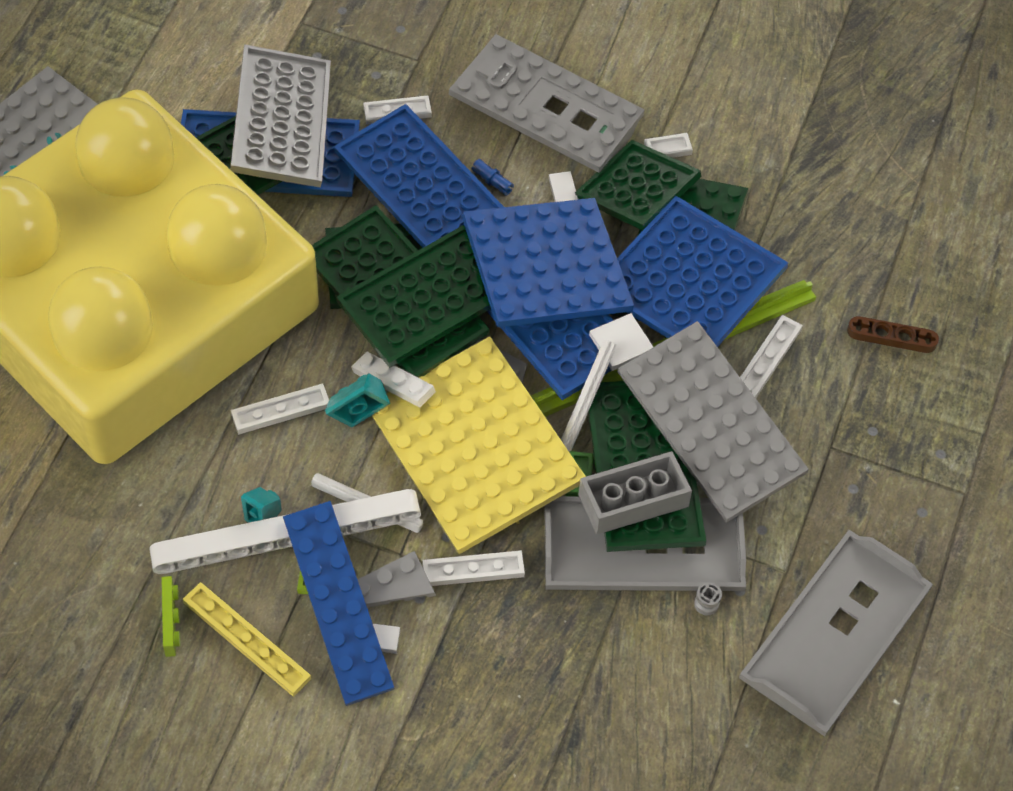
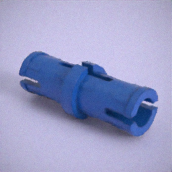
(492, 177)

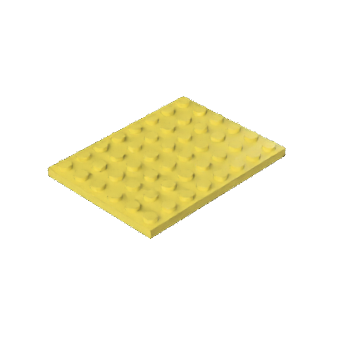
(478, 446)

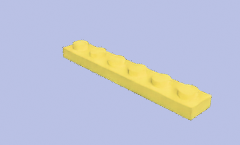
(247, 639)

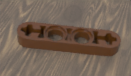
(893, 331)

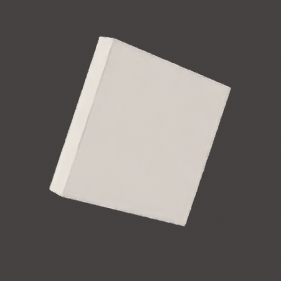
(627, 336)

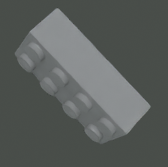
(634, 492)

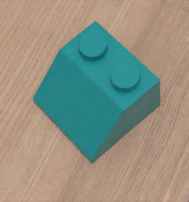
(358, 401)

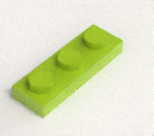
(170, 616)

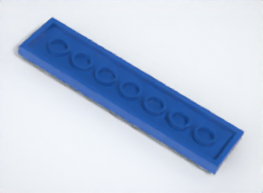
(338, 603)

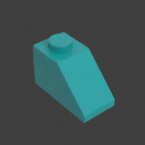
(260, 505)

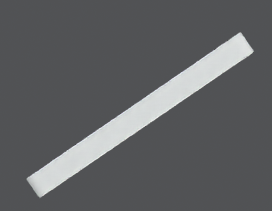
(272, 534)

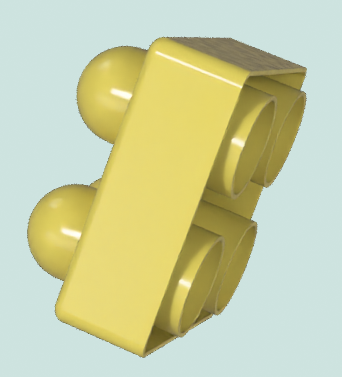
(138, 274)

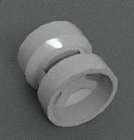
(706, 604)

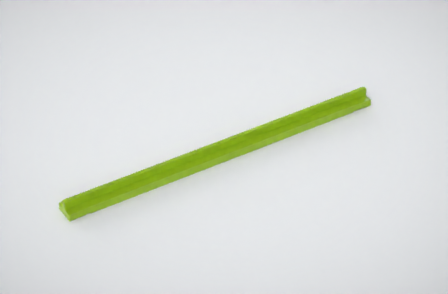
(765, 309)

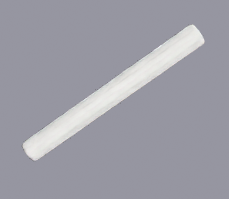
(588, 394)
(349, 494)

